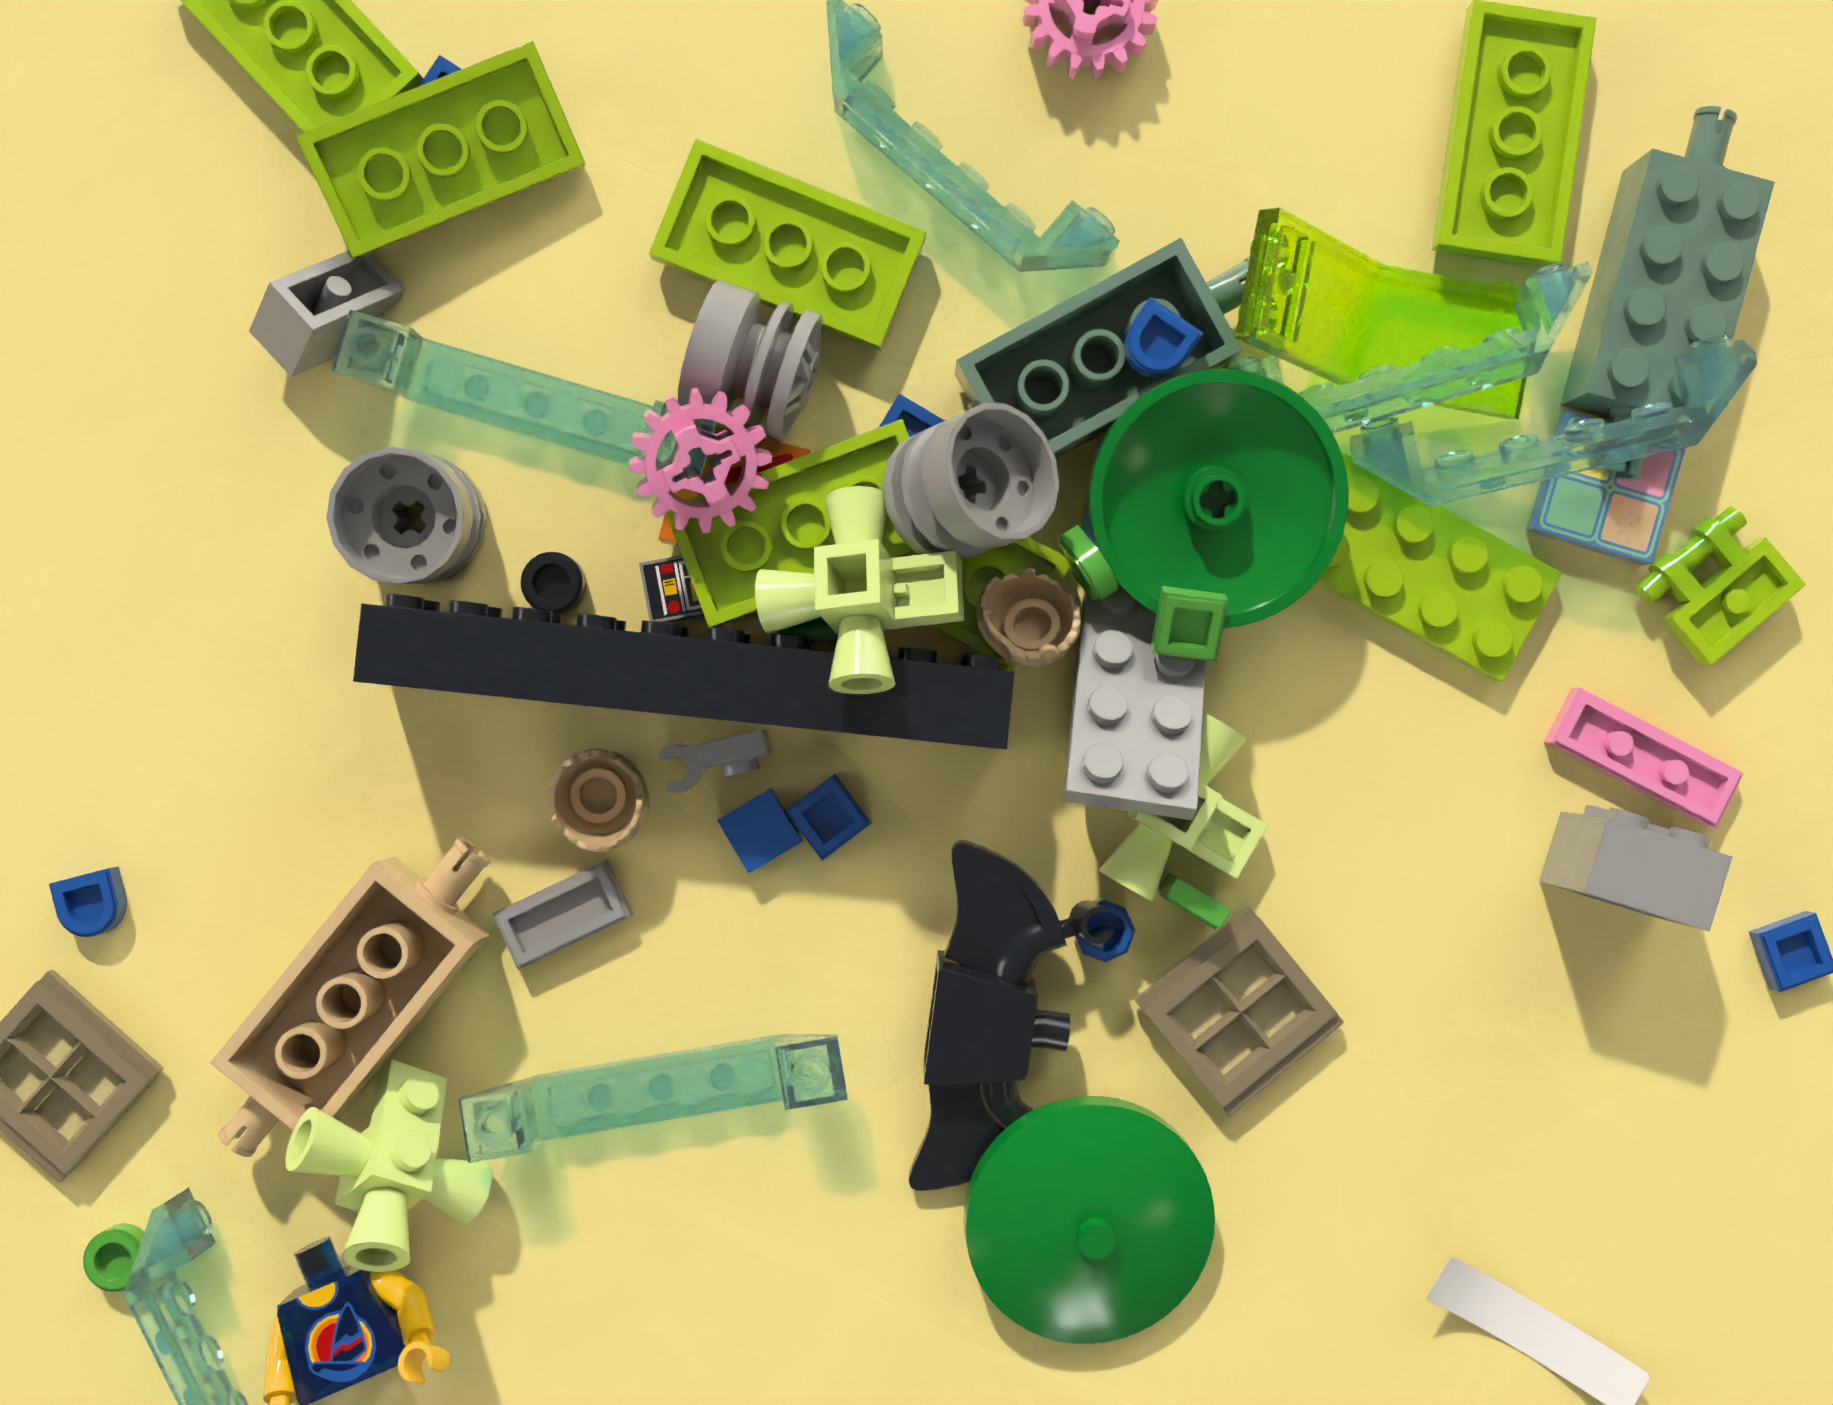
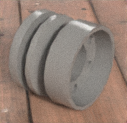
(750, 359)
(971, 482)
(372, 518)

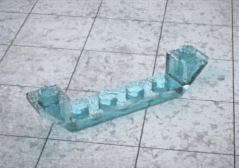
(1072, 241)
(1446, 372)
(1706, 383)
(498, 392)
(650, 1089)
(166, 1305)

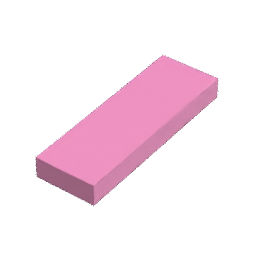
(1643, 757)

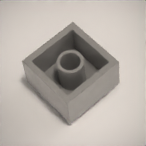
(1637, 865)

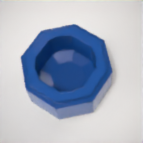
(1115, 918)

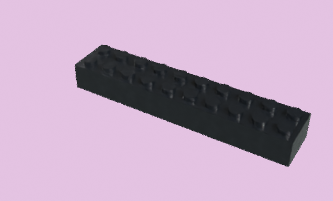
(672, 674)

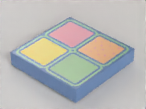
(1605, 511)

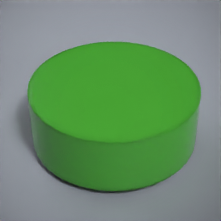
(112, 1256)

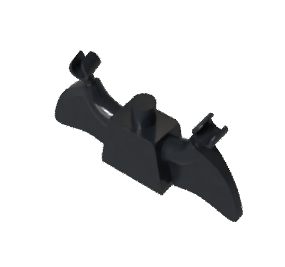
(987, 1010)

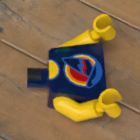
(346, 1329)

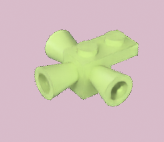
(862, 591)
(1216, 833)
(390, 1165)

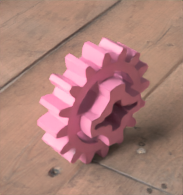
(1118, 19)
(672, 473)

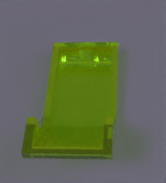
(1348, 313)

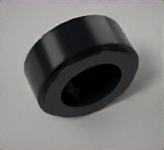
(553, 582)

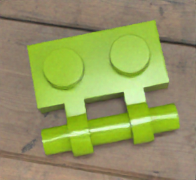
(1733, 599)

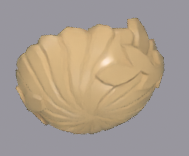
(1028, 619)
(598, 800)

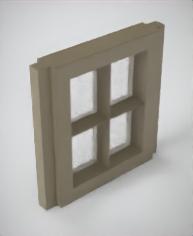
(1239, 1010)
(65, 1075)

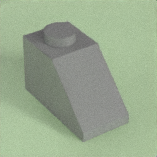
(308, 309)

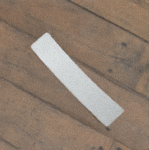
(1538, 1333)

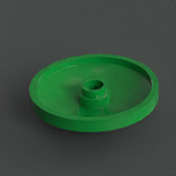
(1219, 492)
(1088, 1220)

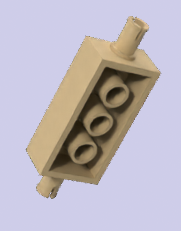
(352, 995)

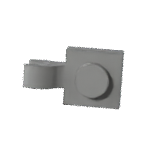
(734, 754)

